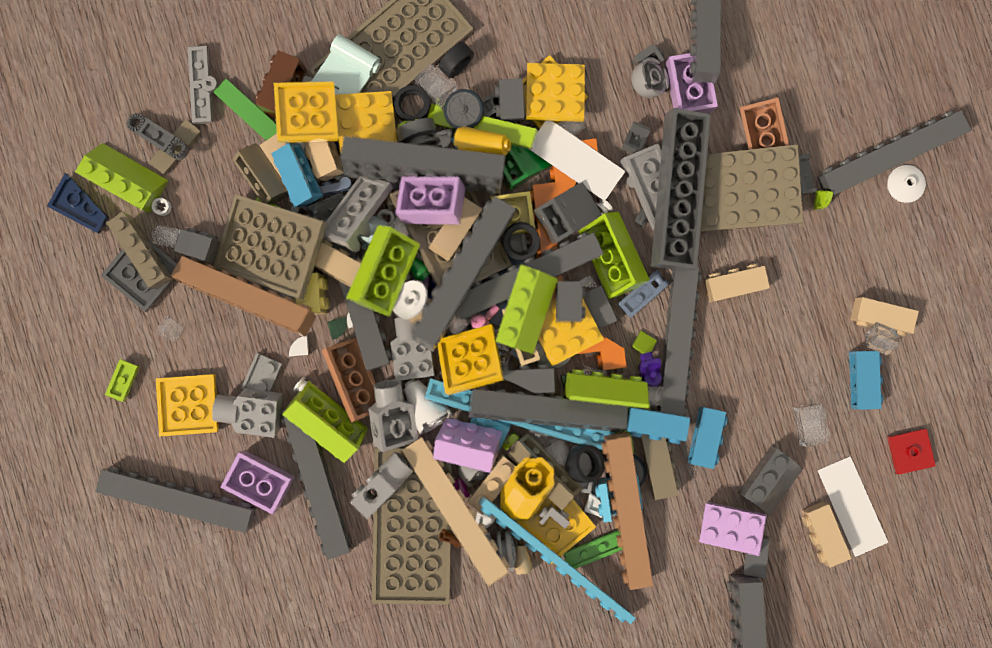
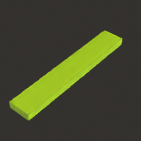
(518, 134)

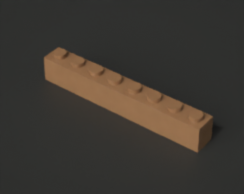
(244, 296)
(627, 509)

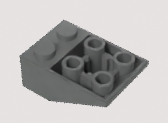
(567, 213)
(535, 380)

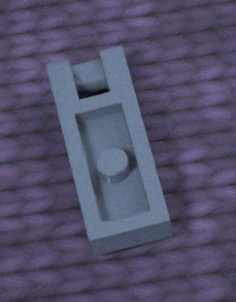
(330, 188)
(642, 295)

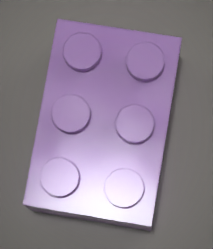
(685, 92)
(430, 200)
(467, 445)
(257, 481)
(733, 528)

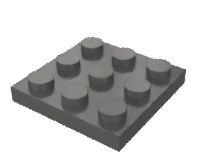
(128, 281)

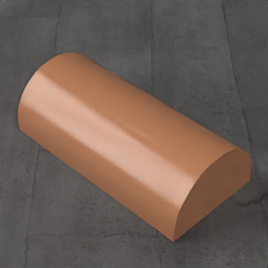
(764, 124)
(351, 378)

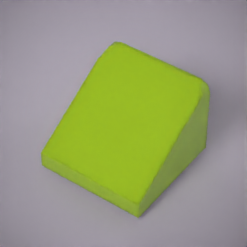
(643, 343)

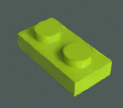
(122, 380)

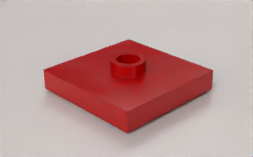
(911, 451)

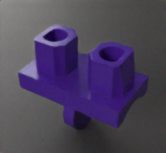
(650, 369)

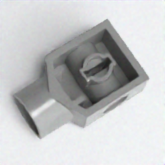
(409, 357)
(251, 412)
(392, 417)
(391, 476)

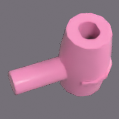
(480, 320)

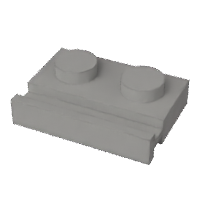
(262, 373)

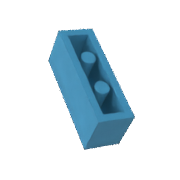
(296, 174)
(865, 380)
(657, 425)
(707, 437)

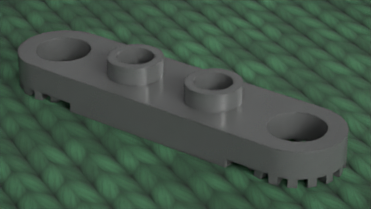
(157, 136)

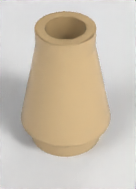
(523, 563)

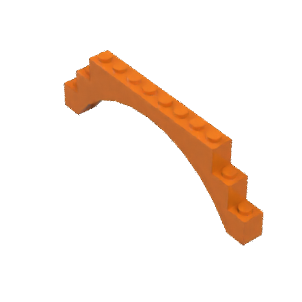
(610, 354)

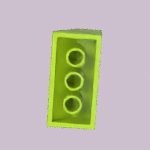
(122, 176)
(620, 264)
(383, 270)
(526, 309)
(606, 389)
(325, 422)

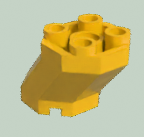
(527, 488)

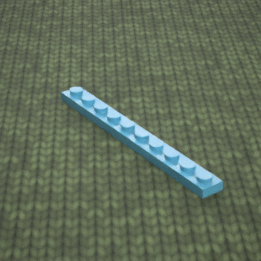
(461, 400)
(550, 556)

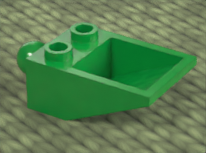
(522, 164)

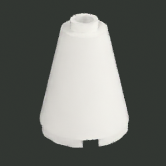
(427, 412)

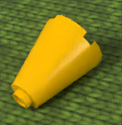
(481, 141)

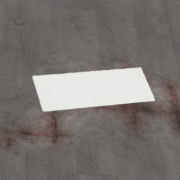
(576, 159)
(852, 506)

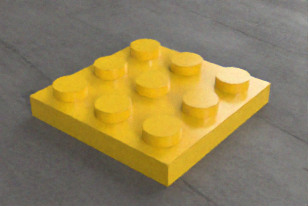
(555, 92)
(305, 112)
(365, 116)
(567, 339)
(470, 359)
(186, 405)
(553, 534)

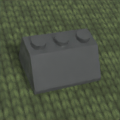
(770, 480)

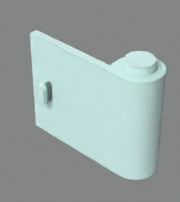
(347, 66)

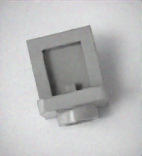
(558, 515)

